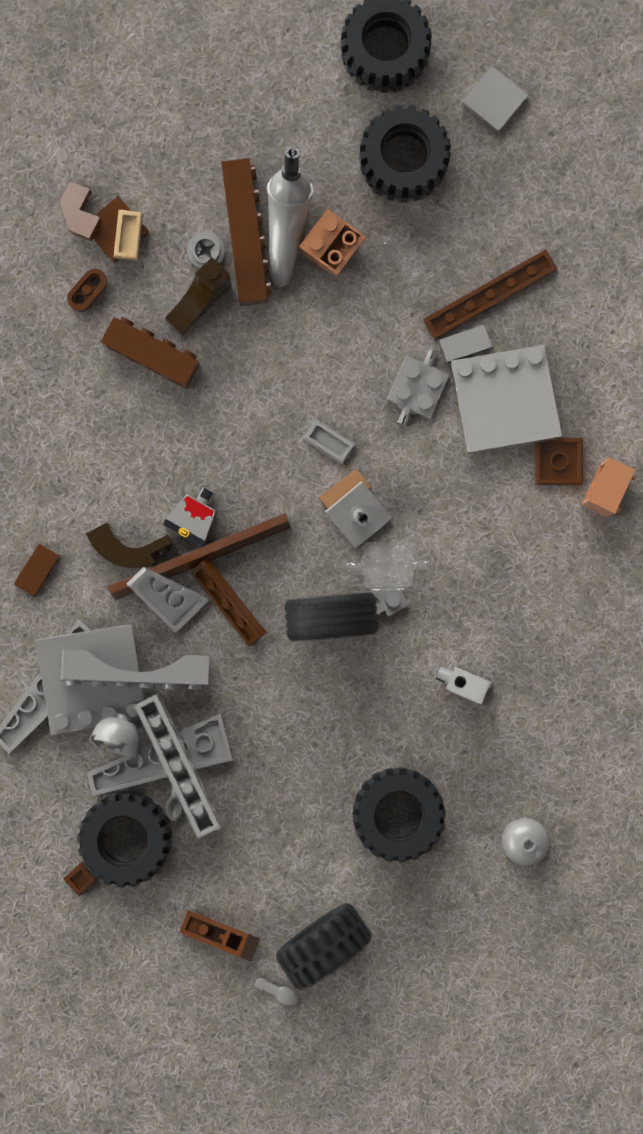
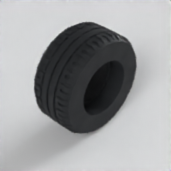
(331, 617)

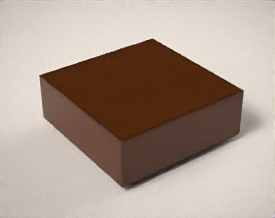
(80, 879)

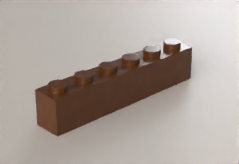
(245, 231)

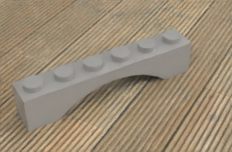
(84, 667)

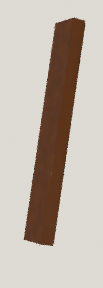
(490, 294)

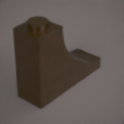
(207, 287)

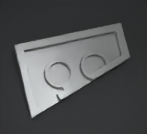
(168, 599)

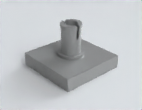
(358, 514)

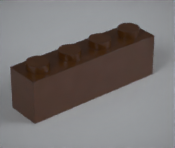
(150, 352)

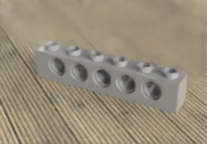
(178, 765)

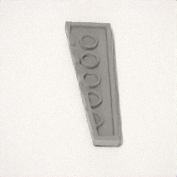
(29, 710)
(204, 742)

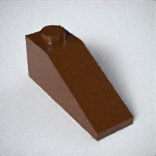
(219, 935)

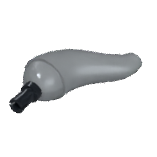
(288, 209)

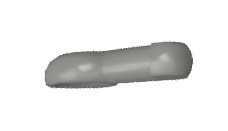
(173, 806)
(284, 994)

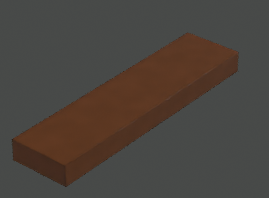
(228, 602)

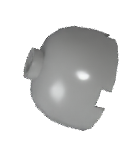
(117, 735)
(525, 841)

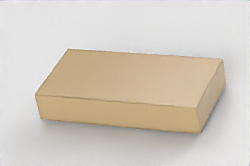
(128, 235)

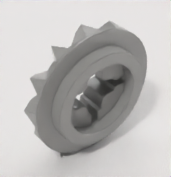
(208, 239)

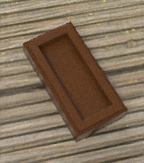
(37, 570)

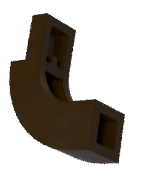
(110, 548)

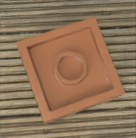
(608, 487)

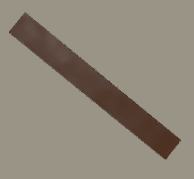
(210, 551)

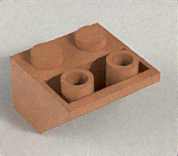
(331, 243)

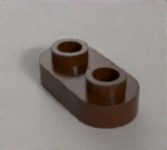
(85, 289)

